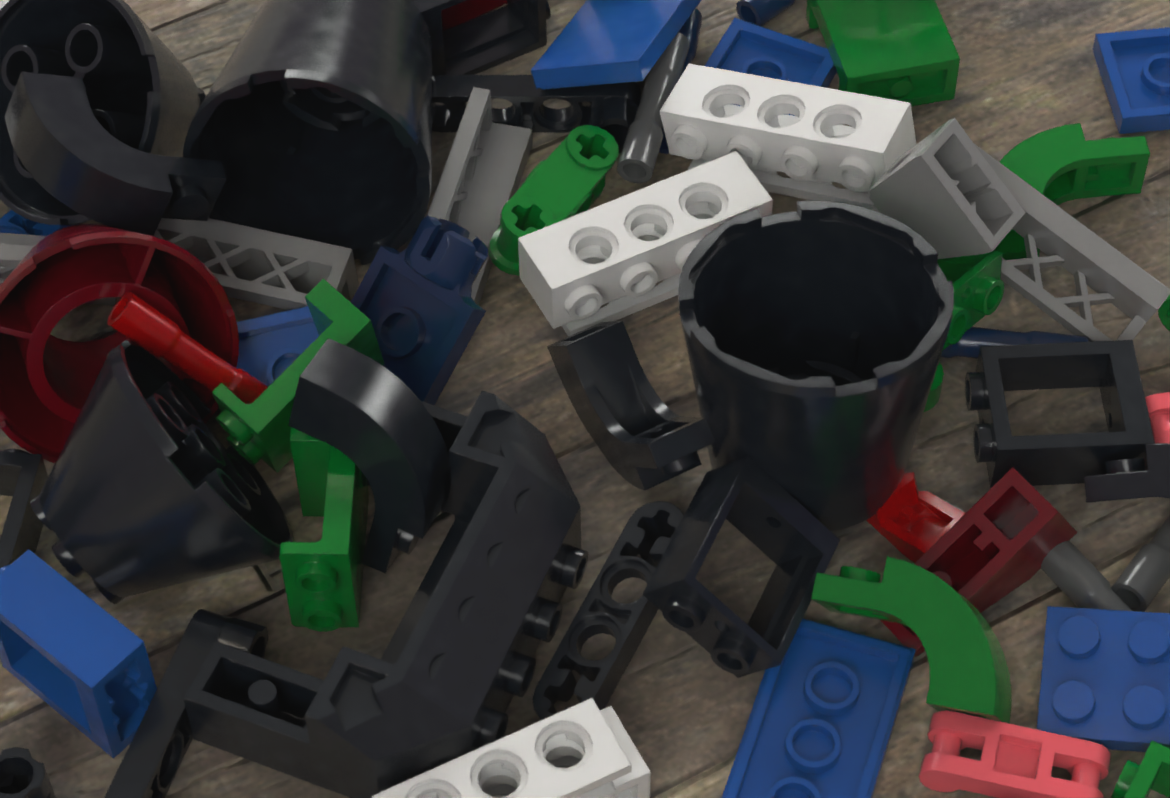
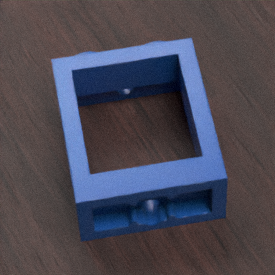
(73, 653)

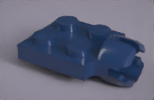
(424, 304)

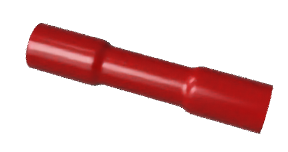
(166, 340)

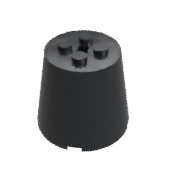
(324, 123)
(816, 349)

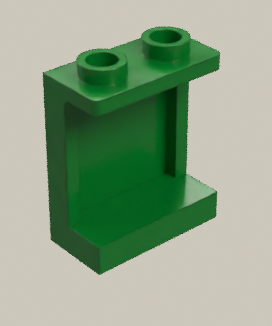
(888, 48)
(262, 427)
(326, 575)

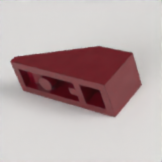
(993, 547)

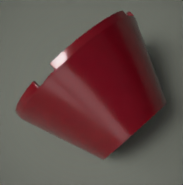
(49, 377)

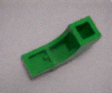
(1070, 168)
(961, 648)

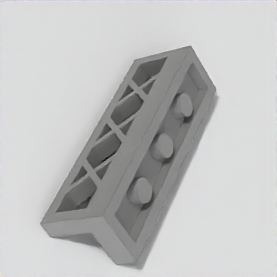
(481, 175)
(1084, 256)
(263, 263)

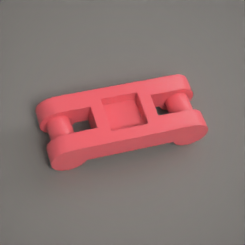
(1012, 760)

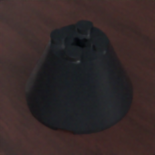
(128, 76)
(151, 490)

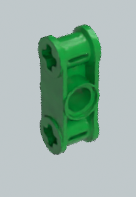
(554, 191)

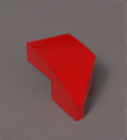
(914, 518)

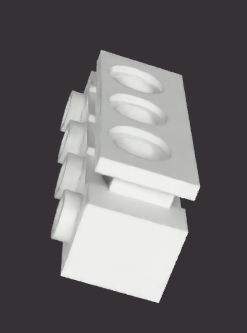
(805, 146)
(632, 244)
(563, 756)

